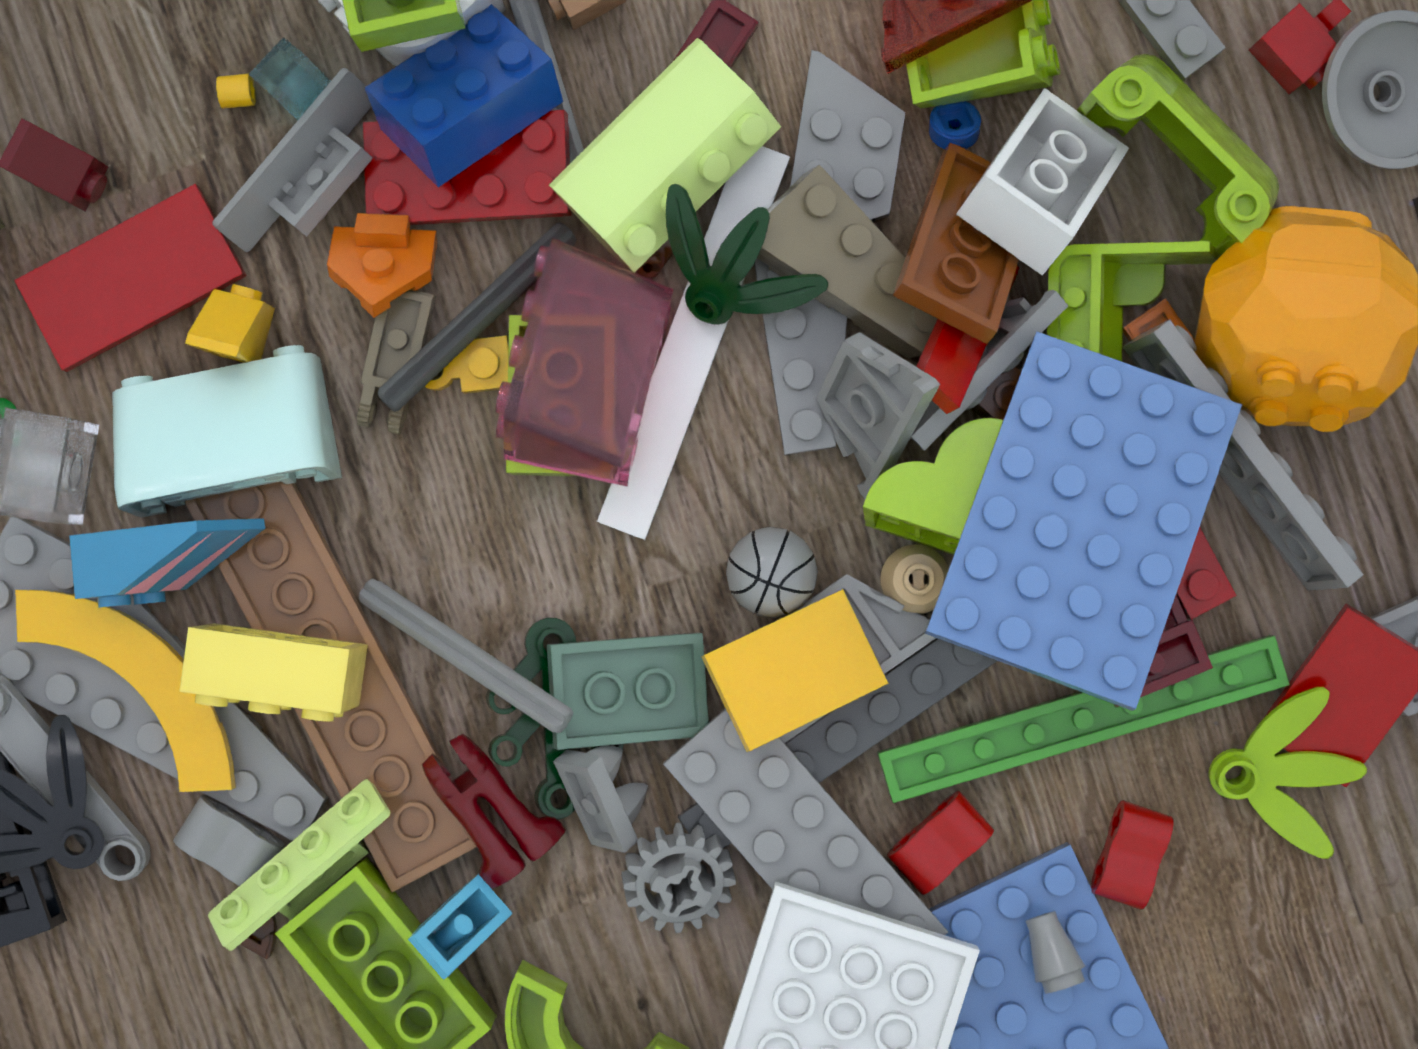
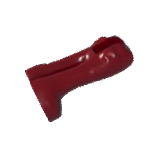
(482, 779)

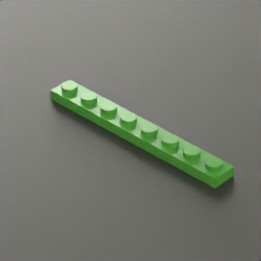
(1074, 723)

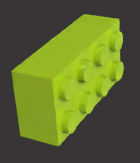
(362, 961)

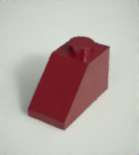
(54, 165)

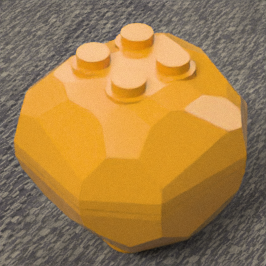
(1310, 319)

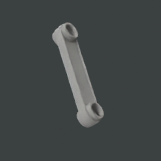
(25, 746)

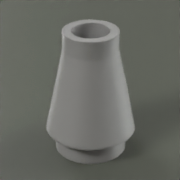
(1053, 954)

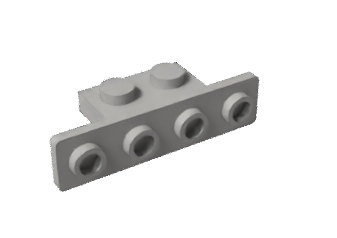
(304, 169)

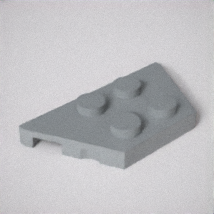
(850, 135)
(1001, 355)
(873, 404)
(888, 628)

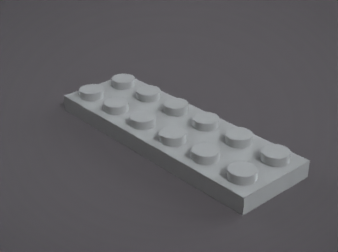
(1254, 473)
(790, 823)

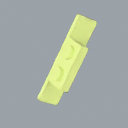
(302, 867)

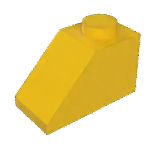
(232, 325)

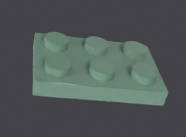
(629, 689)

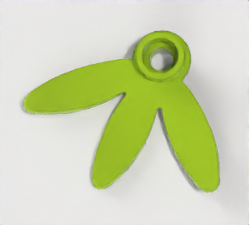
(1265, 771)

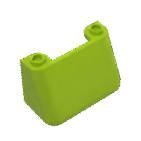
(1239, 180)

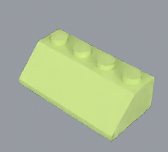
(683, 130)

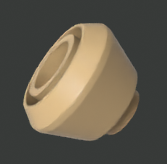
(915, 561)

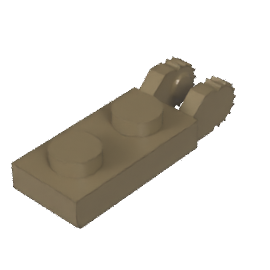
(394, 340)

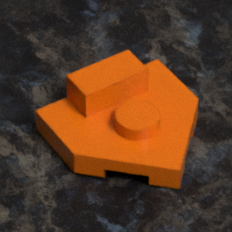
(381, 259)

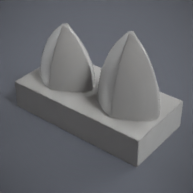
(601, 807)

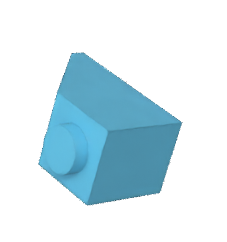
(459, 926)

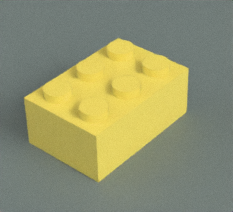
(272, 671)

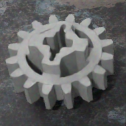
(675, 873)

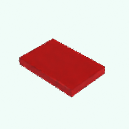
(1369, 685)

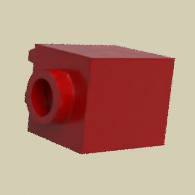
(1299, 46)

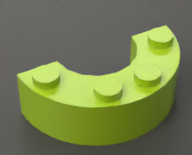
(536, 1014)

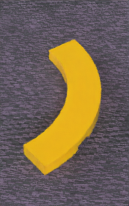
(148, 665)

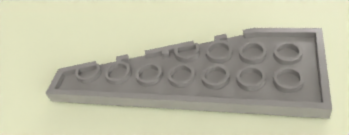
(102, 702)

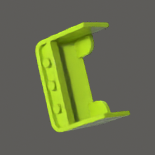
(1111, 276)

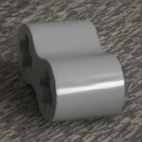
(226, 840)

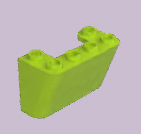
(989, 61)

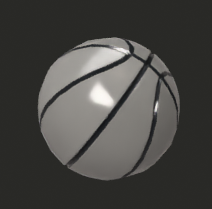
(771, 572)

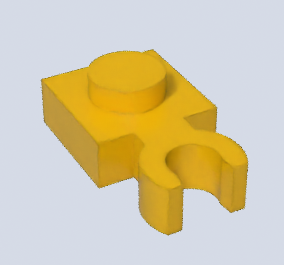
(479, 366)

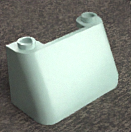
(221, 431)

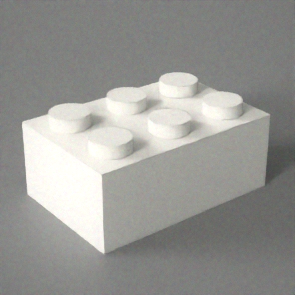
(1043, 182)

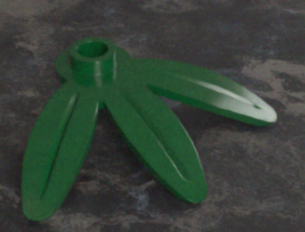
(716, 288)

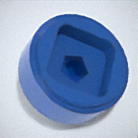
(955, 124)

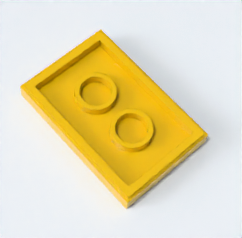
(794, 670)

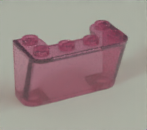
(582, 365)

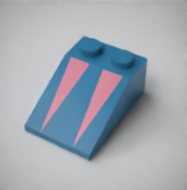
(153, 558)

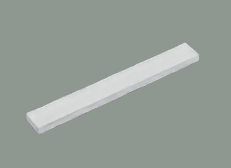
(686, 360)

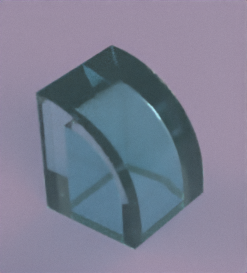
(290, 78)

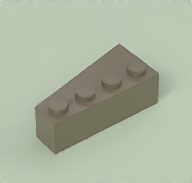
(826, 234)

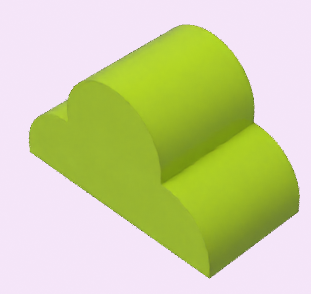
(934, 499)

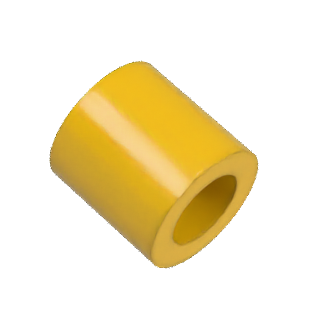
(235, 91)

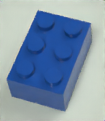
(465, 95)

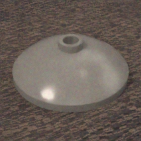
(1385, 54)

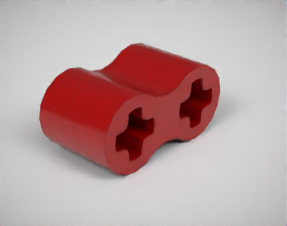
(940, 843)
(1132, 855)

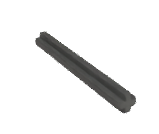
(468, 324)

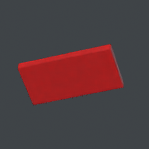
(130, 278)

